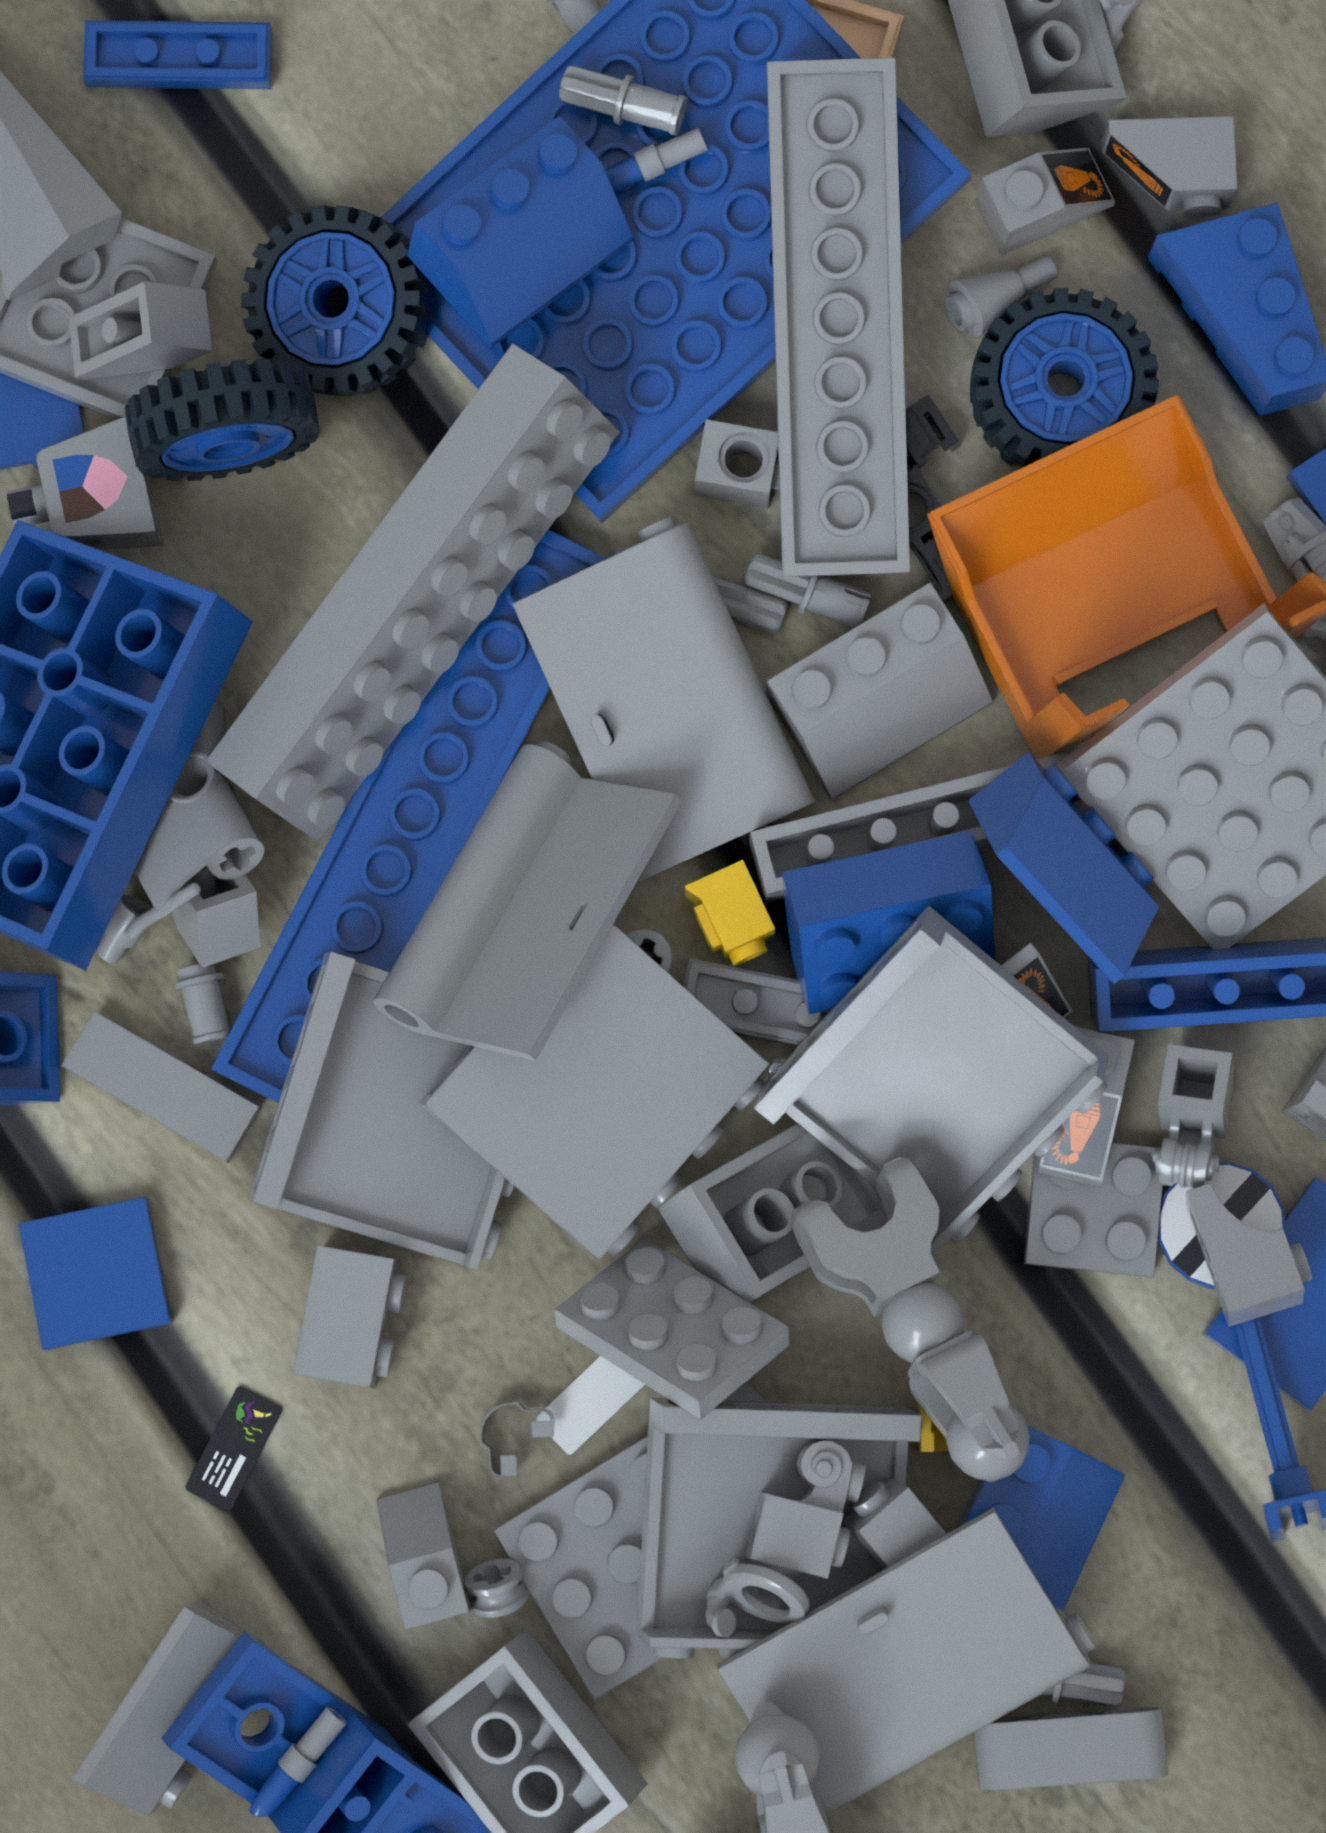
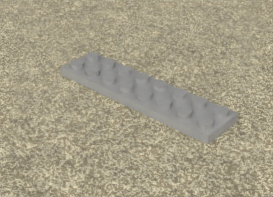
(838, 316)

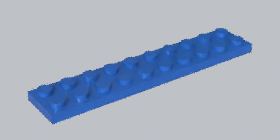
(404, 823)

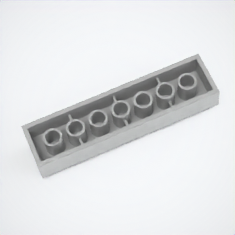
(415, 593)

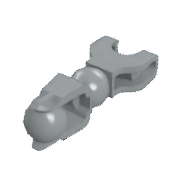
(920, 1320)
(779, 1764)

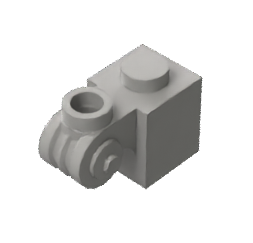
(1194, 1110)
(808, 1530)

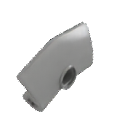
(199, 825)

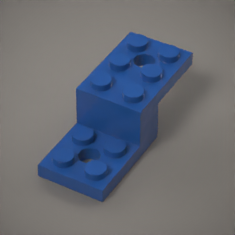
(360, 1779)

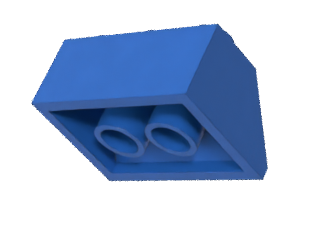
(521, 232)
(1068, 861)
(1051, 1510)

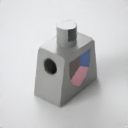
(92, 492)

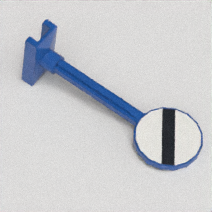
(1257, 1205)

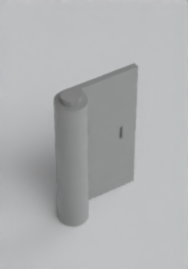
(669, 673)
(525, 906)
(914, 1658)

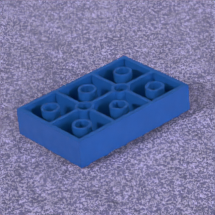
(97, 718)

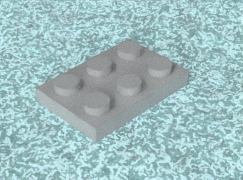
(672, 1328)

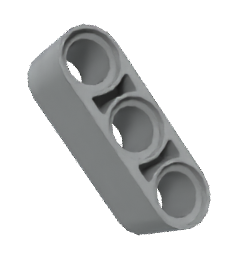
(1071, 1748)

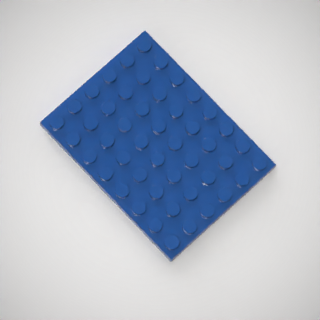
(689, 304)

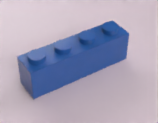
(1212, 986)

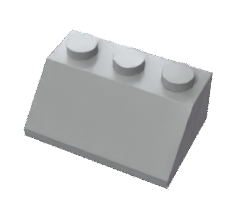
(1036, 61)
(879, 691)
(527, 1746)
(130, 1757)

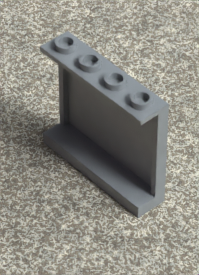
(942, 1067)
(609, 1103)
(356, 1141)
(705, 1496)

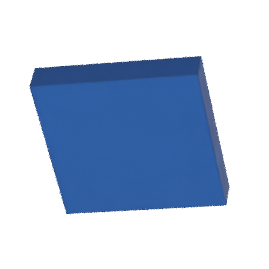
(95, 1273)

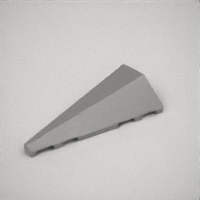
(46, 200)

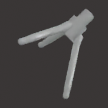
(133, 918)

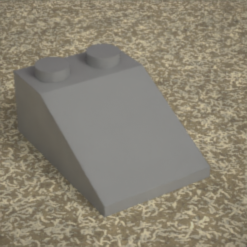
(740, 1215)

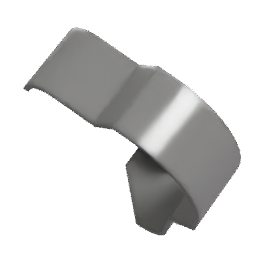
(509, 1462)

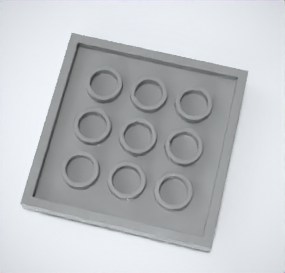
(1220, 779)

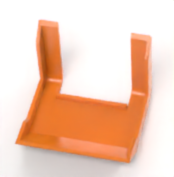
(1098, 560)

